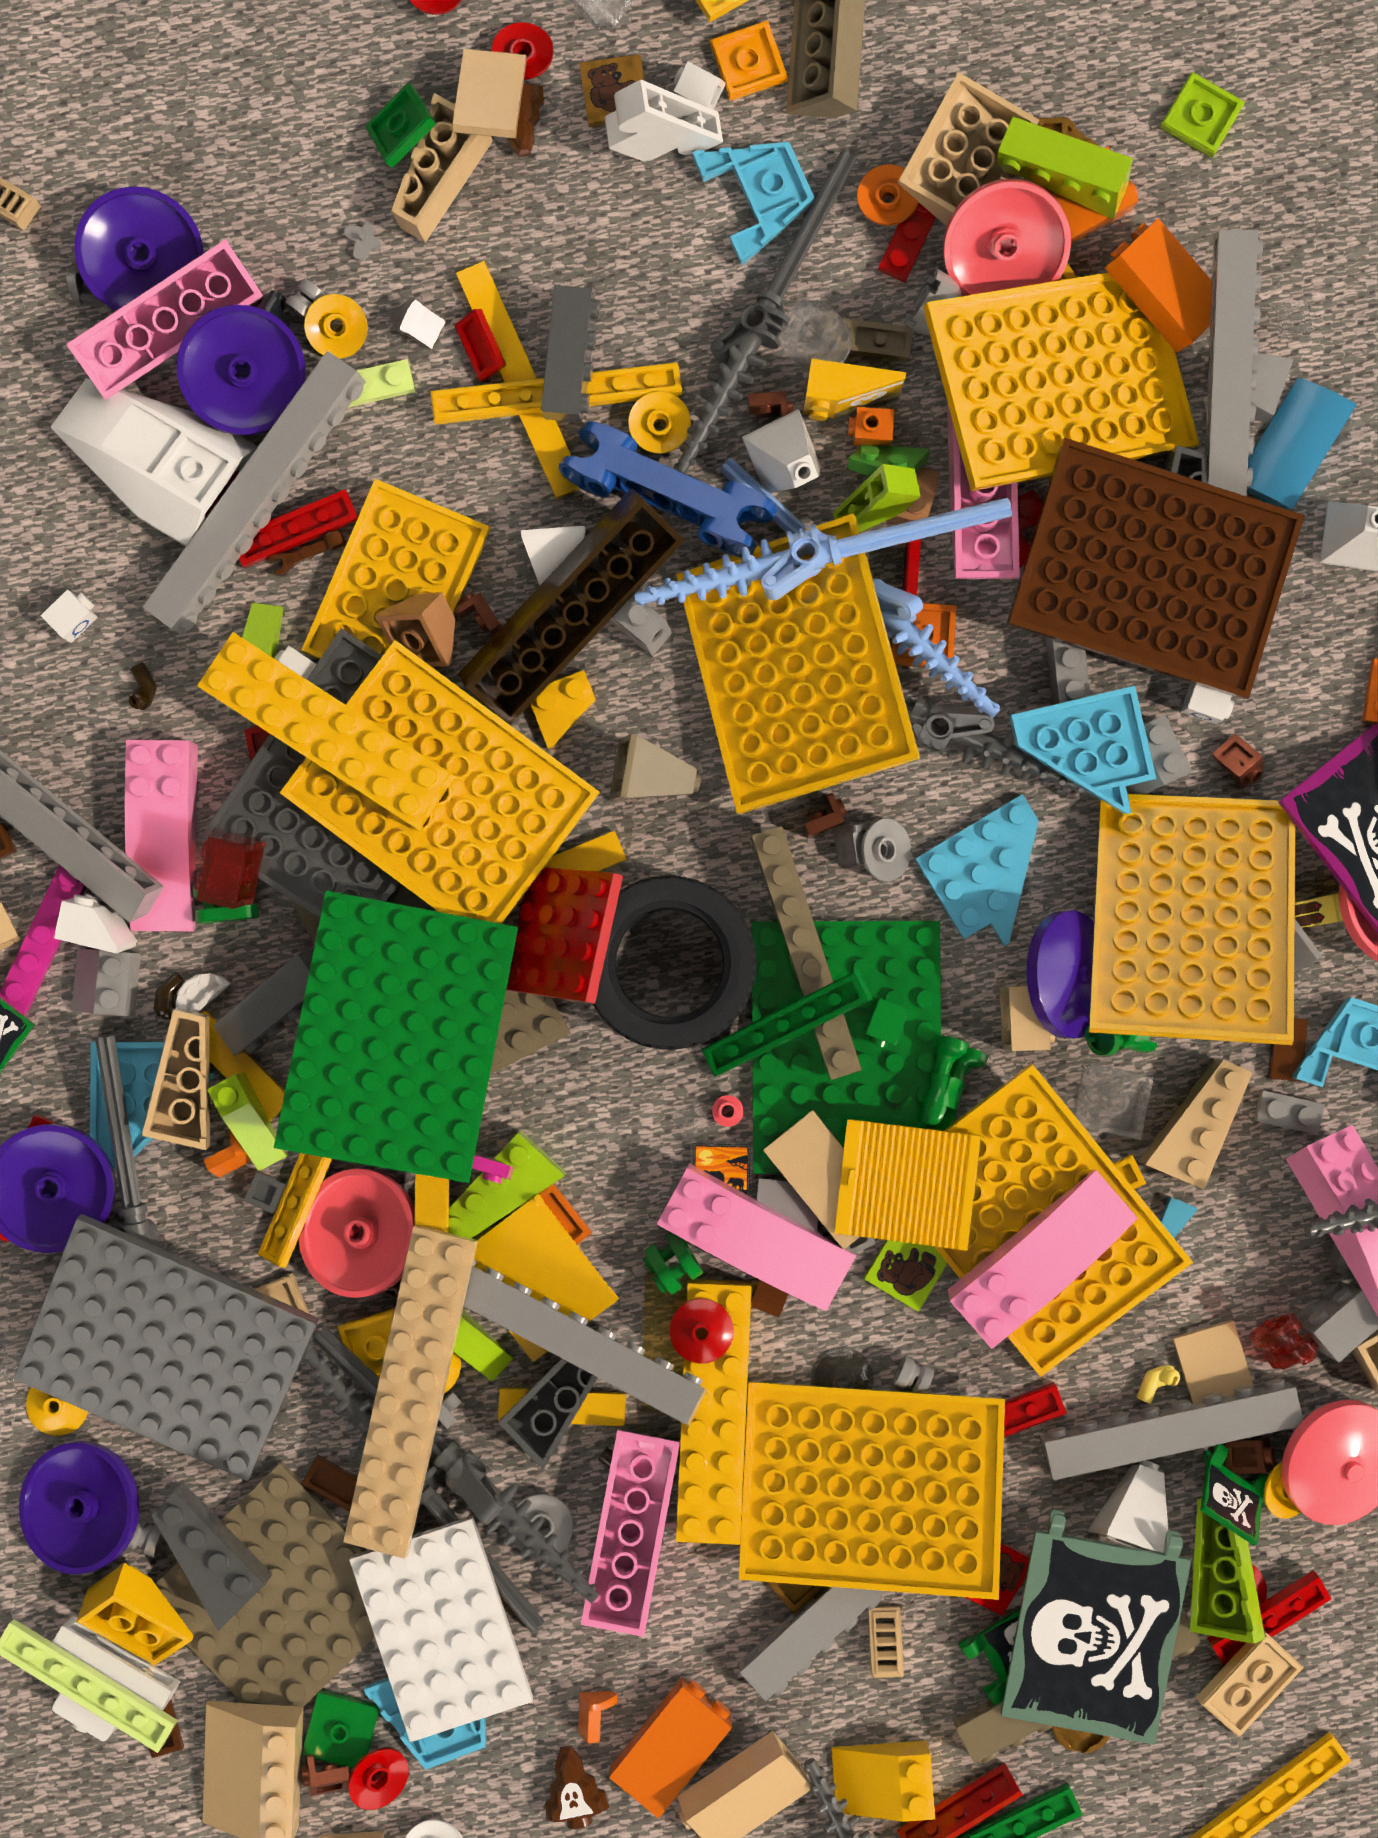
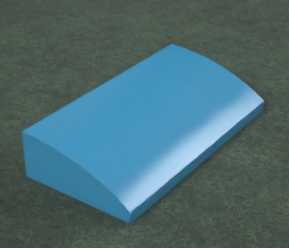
(1296, 442)

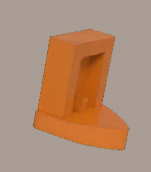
(227, 1159)
(590, 1712)

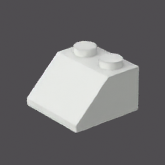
(93, 924)

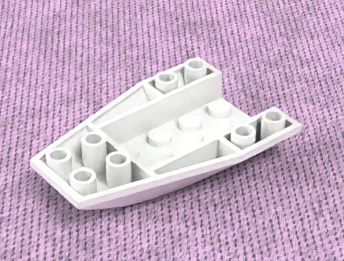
(152, 455)

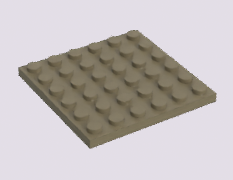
(304, 1617)

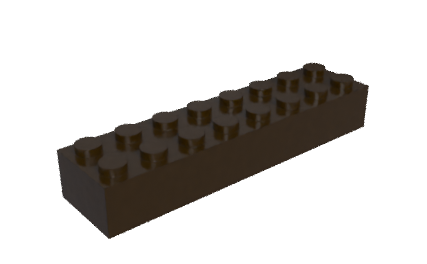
(570, 607)

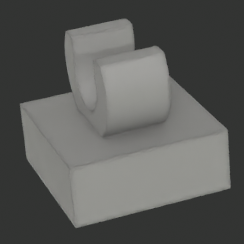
(446, 1419)

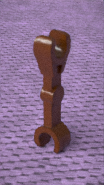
(330, 542)

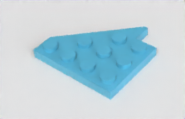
(1091, 742)
(984, 869)
(138, 1073)

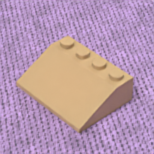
(960, 147)
(252, 1769)

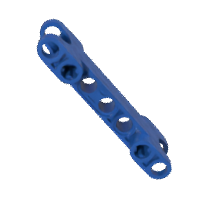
(712, 509)

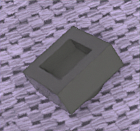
(265, 1192)

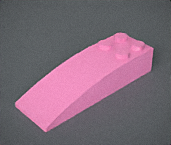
(155, 323)
(986, 548)
(163, 826)
(1334, 1177)
(755, 1238)
(1041, 1259)
(631, 1532)

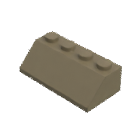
(825, 57)

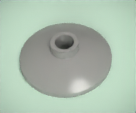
(886, 849)
(558, 1518)

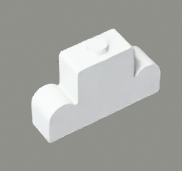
(658, 121)
(116, 1663)

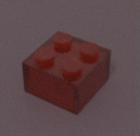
(229, 870)

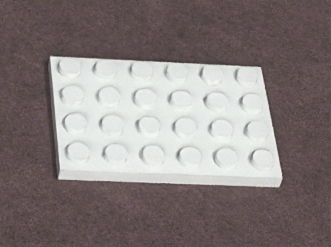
(442, 1630)

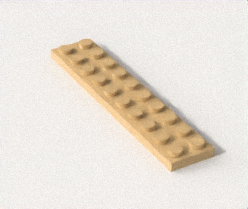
(410, 1391)

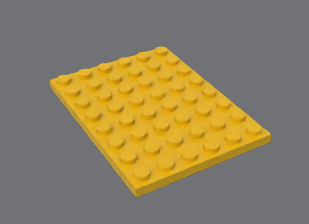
(1053, 367)
(801, 681)
(493, 822)
(1195, 920)
(1026, 1162)
(873, 1490)

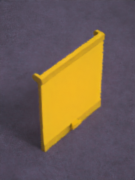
(907, 1184)
(542, 1256)

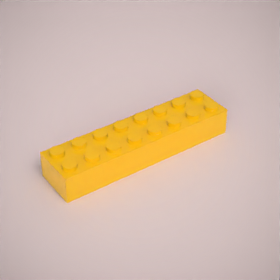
(326, 731)
(715, 1439)

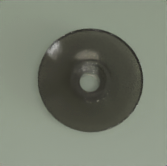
(841, 1362)

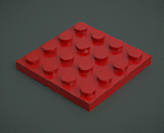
(564, 934)

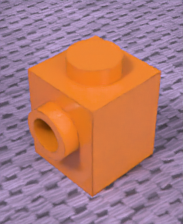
(872, 426)

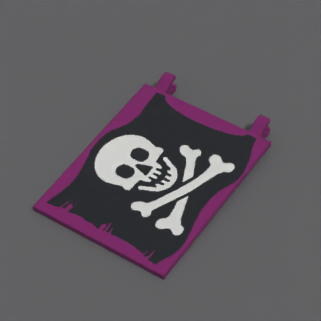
(1340, 818)

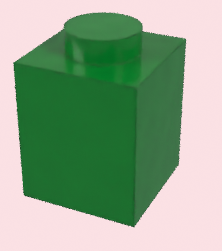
(885, 1023)

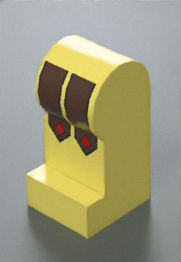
(1318, 911)

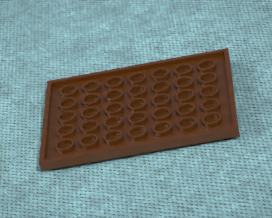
(1155, 569)

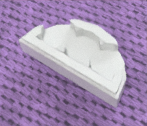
(200, 991)

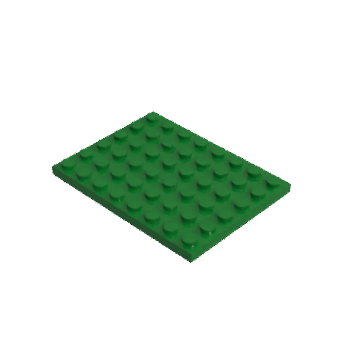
(898, 965)
(396, 1037)

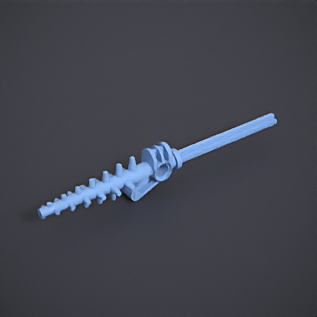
(786, 570)
(897, 610)

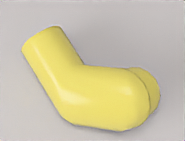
(1157, 1378)

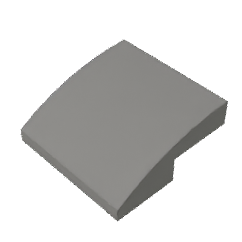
(785, 1200)

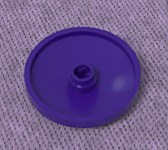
(133, 243)
(240, 369)
(1062, 973)
(48, 1182)
(79, 1507)

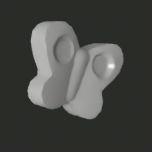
(363, 239)

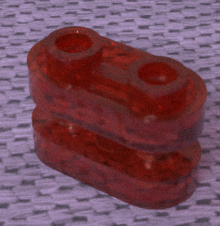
(1283, 1341)

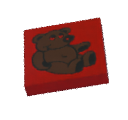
(1012, 1574)

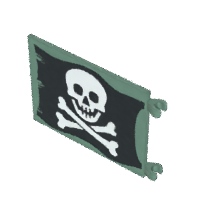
(1096, 1634)

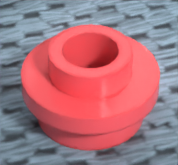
(717, 1110)

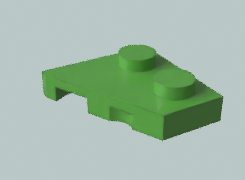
(871, 457)

